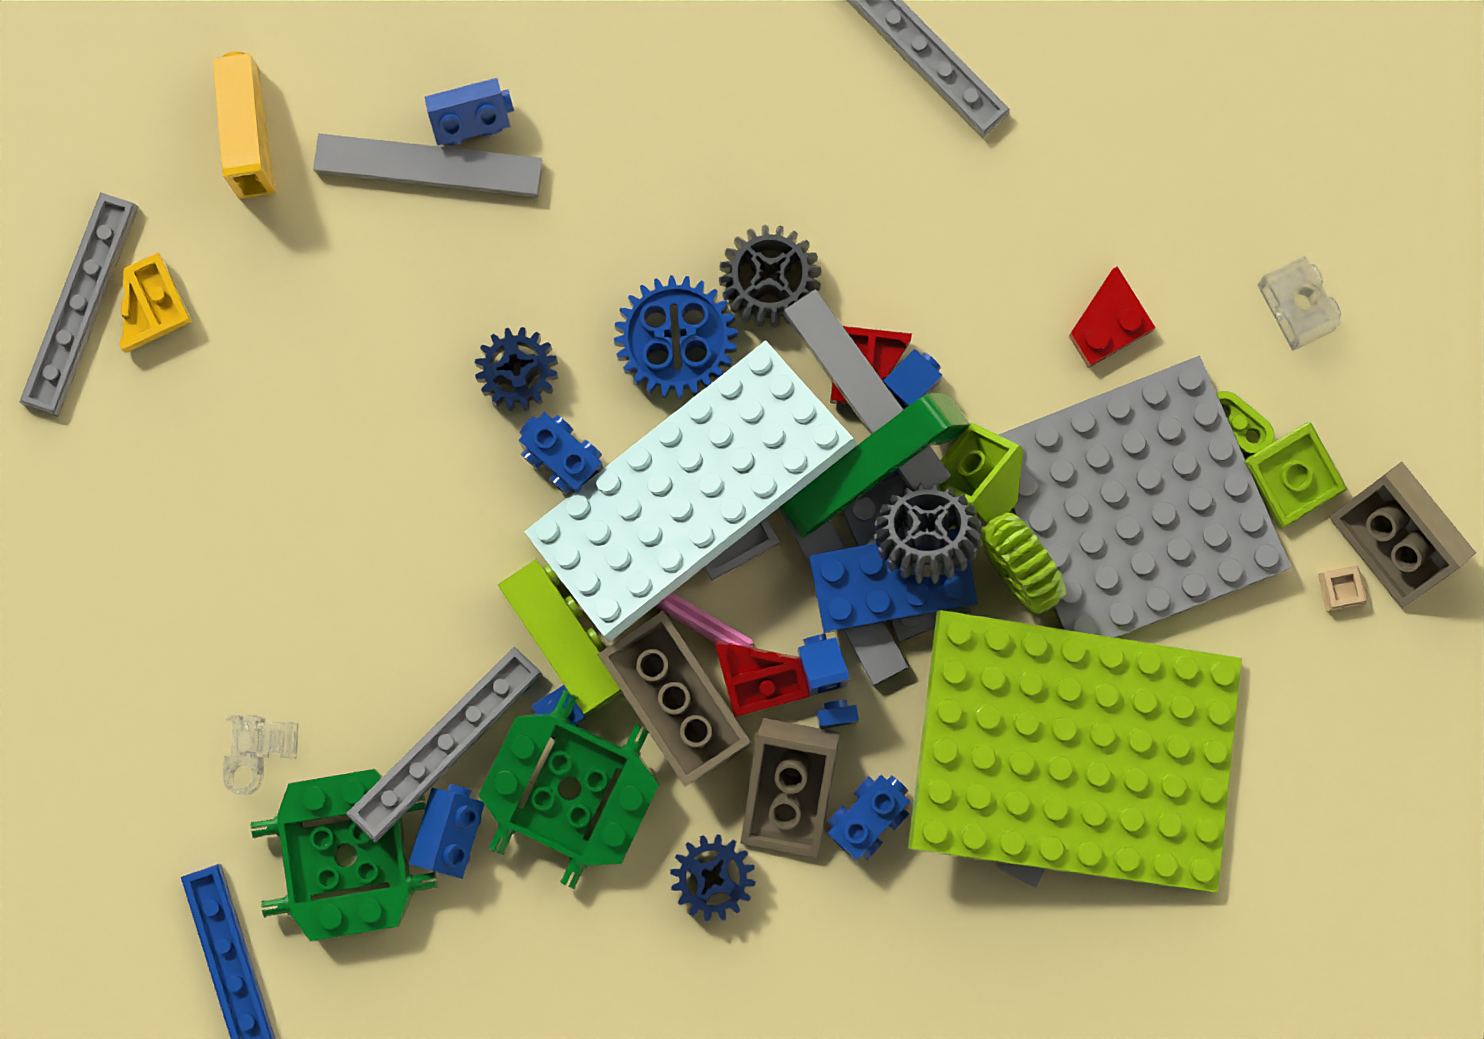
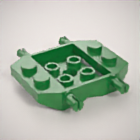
(564, 821)
(313, 865)

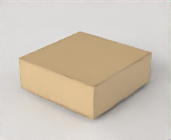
(1342, 588)

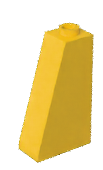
(242, 126)

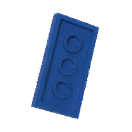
(861, 590)

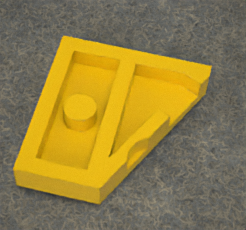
(150, 303)

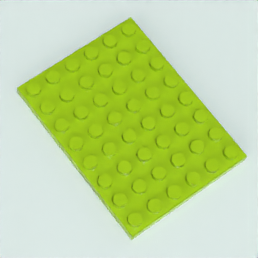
(1075, 752)

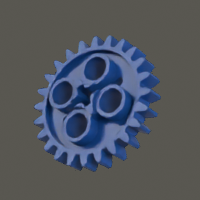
(642, 339)

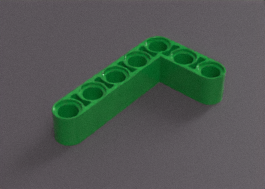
(922, 424)

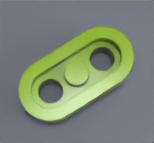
(1243, 419)

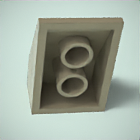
(789, 787)

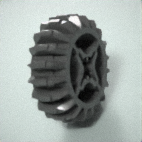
(758, 287)
(927, 546)

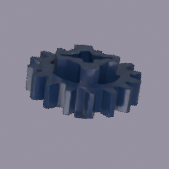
(502, 371)
(690, 864)

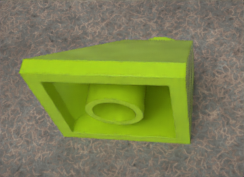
(985, 471)

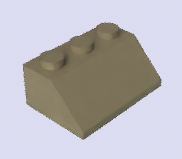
(1402, 535)

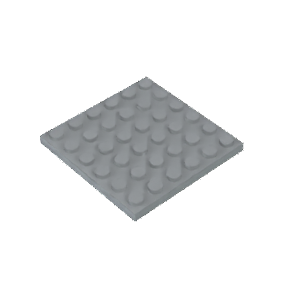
(1144, 502)

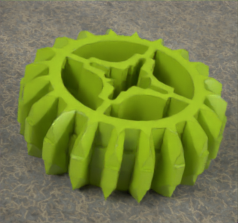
(1023, 562)

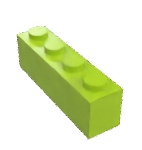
(560, 635)

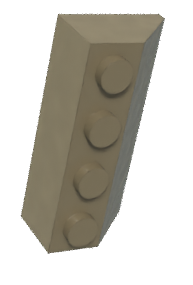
(674, 699)

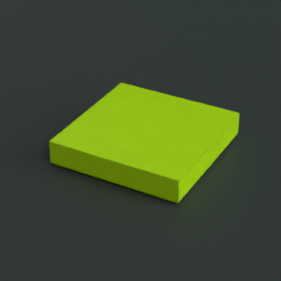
(1295, 475)

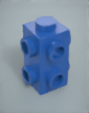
(469, 112)
(551, 445)
(879, 806)
(447, 831)

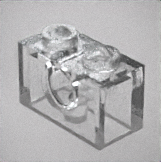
(1299, 324)

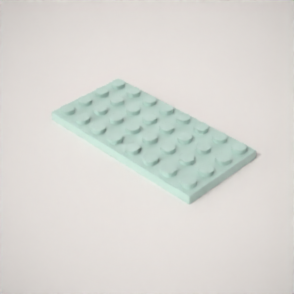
(689, 490)

